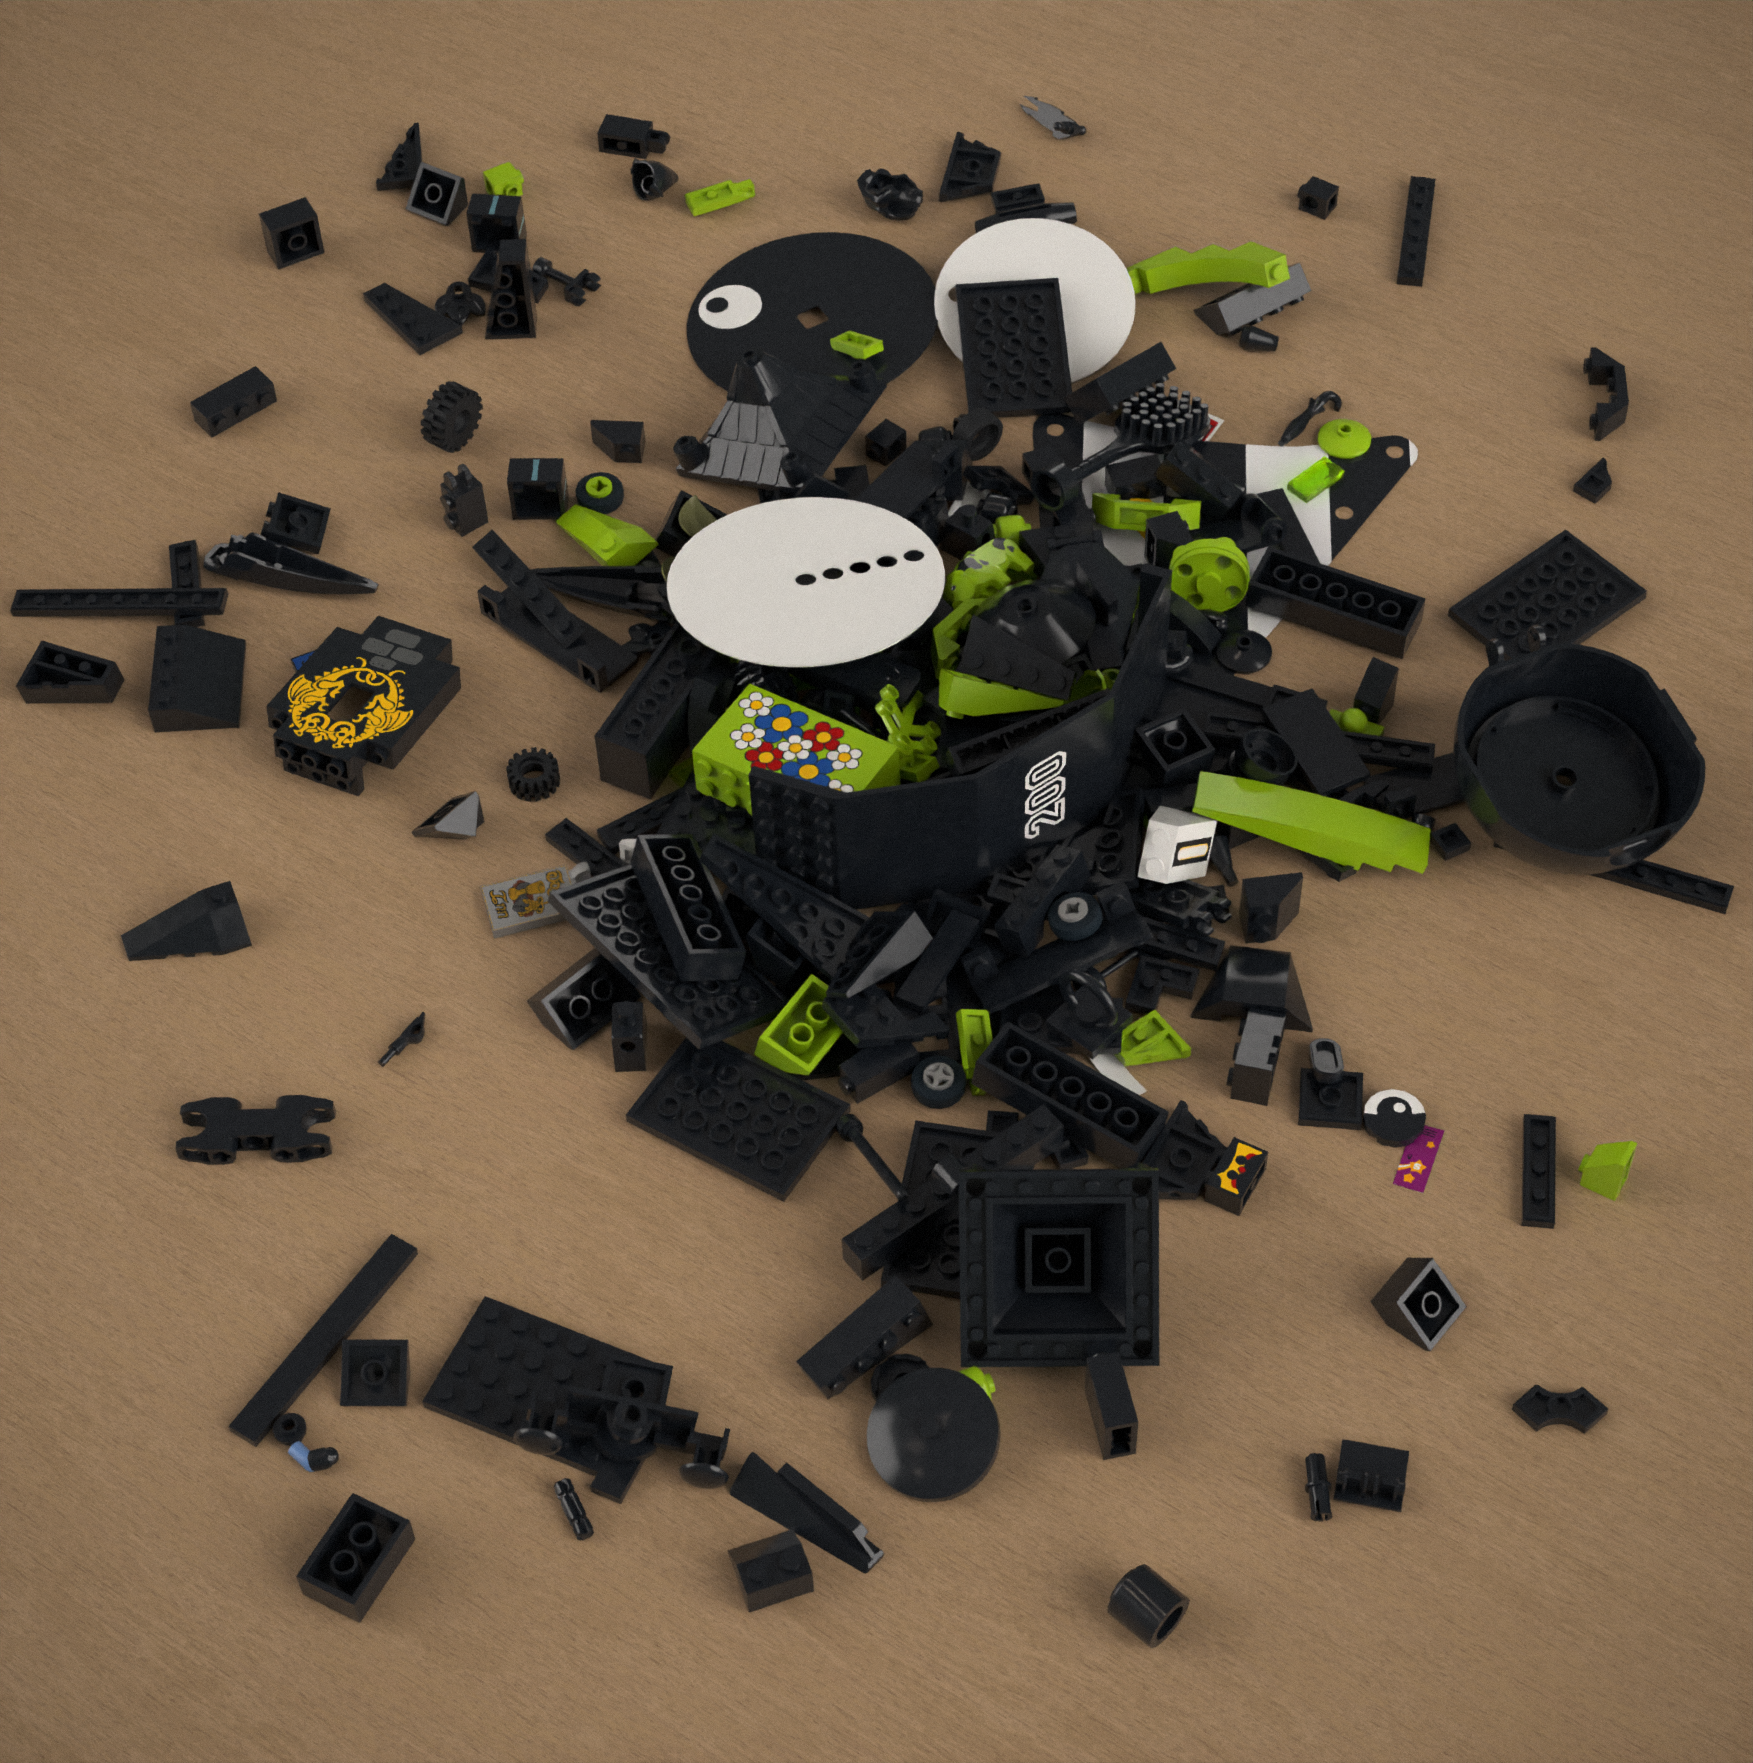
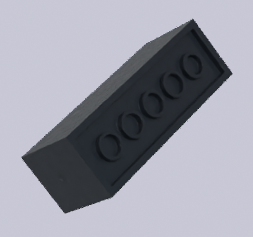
(651, 719)

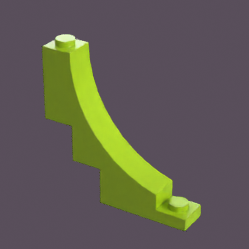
(1178, 267)

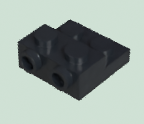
(296, 523)

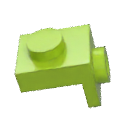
(917, 767)

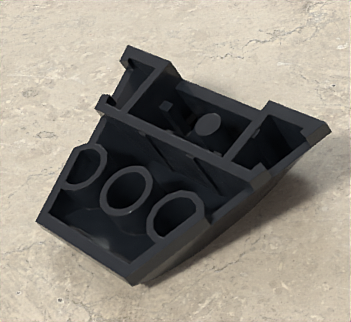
(1255, 980)

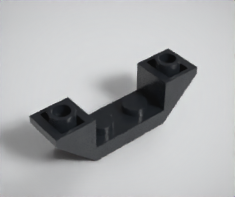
(1608, 372)

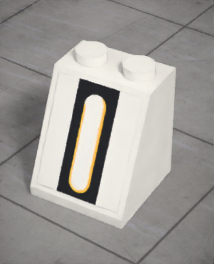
(1176, 846)

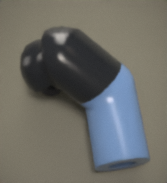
(315, 1459)

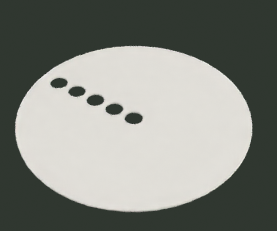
(741, 596)

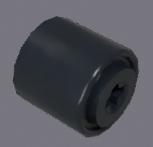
(1147, 1605)

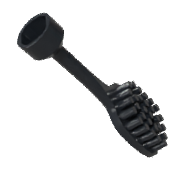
(1146, 425)

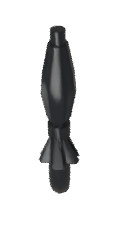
(1315, 407)

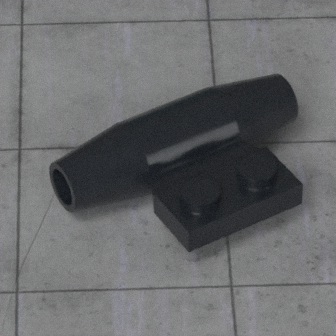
(1025, 203)

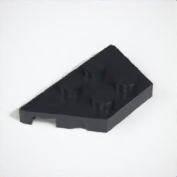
(969, 169)
(1183, 1155)

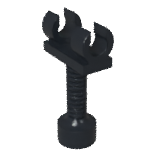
(573, 290)

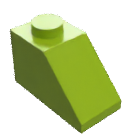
(1607, 1168)

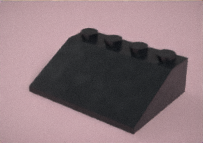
(196, 679)

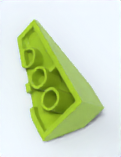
(605, 537)
(971, 696)

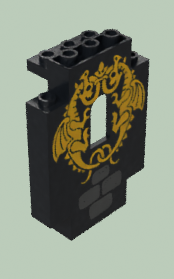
(410, 687)

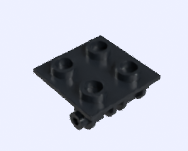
(1371, 1475)

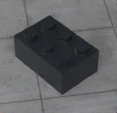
(356, 1557)

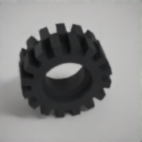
(533, 786)

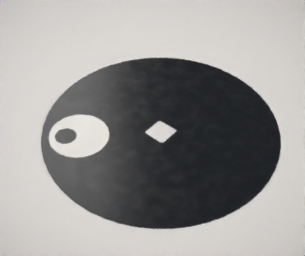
(849, 276)

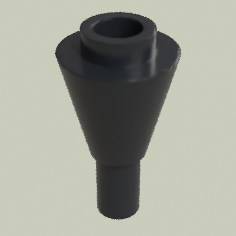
(1221, 858)

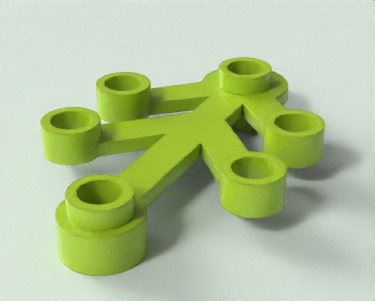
(900, 735)

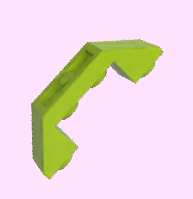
(1133, 514)
(944, 635)

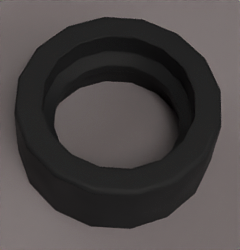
(987, 439)

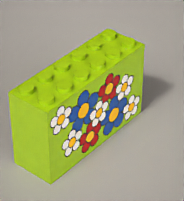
(792, 741)

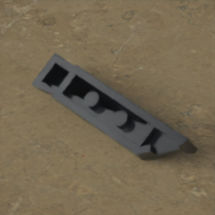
(806, 1510)

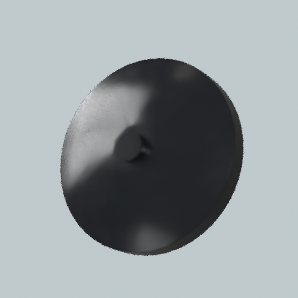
(933, 1434)

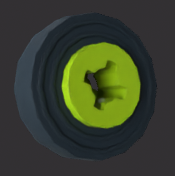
(600, 492)

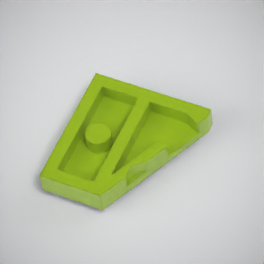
(1151, 1041)

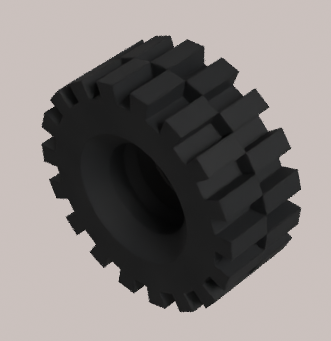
(451, 416)

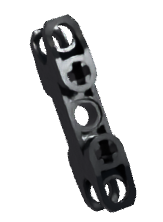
(238, 1129)

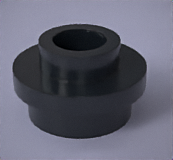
(291, 1436)

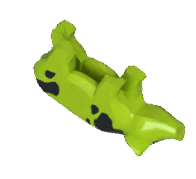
(987, 571)

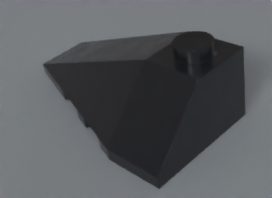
(197, 924)
(882, 946)

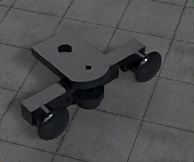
(627, 1426)

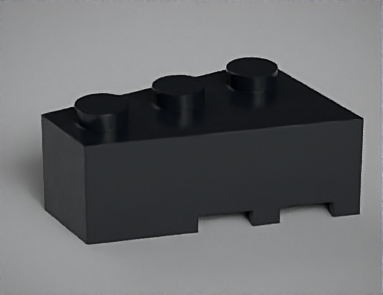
(68, 677)

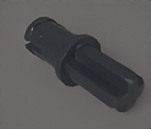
(1318, 1487)

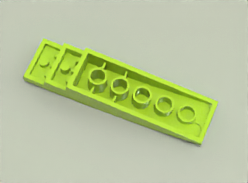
(1313, 823)

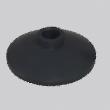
(1243, 651)

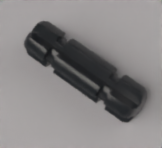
(573, 1509)

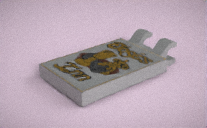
(523, 900)

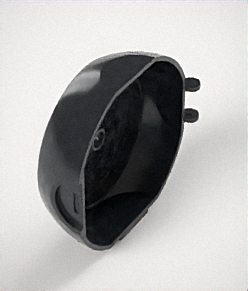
(1583, 719)

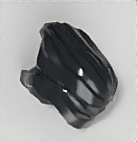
(890, 195)

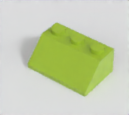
(800, 1031)

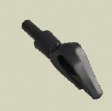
(406, 1038)

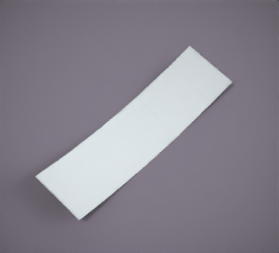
(1112, 1068)

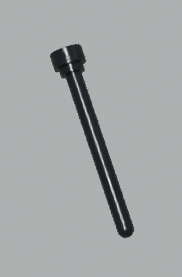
(851, 1130)

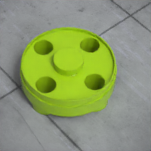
(1210, 573)

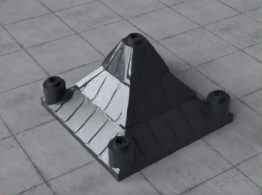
(779, 424)
(1058, 1266)

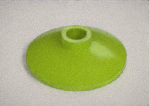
(1344, 438)

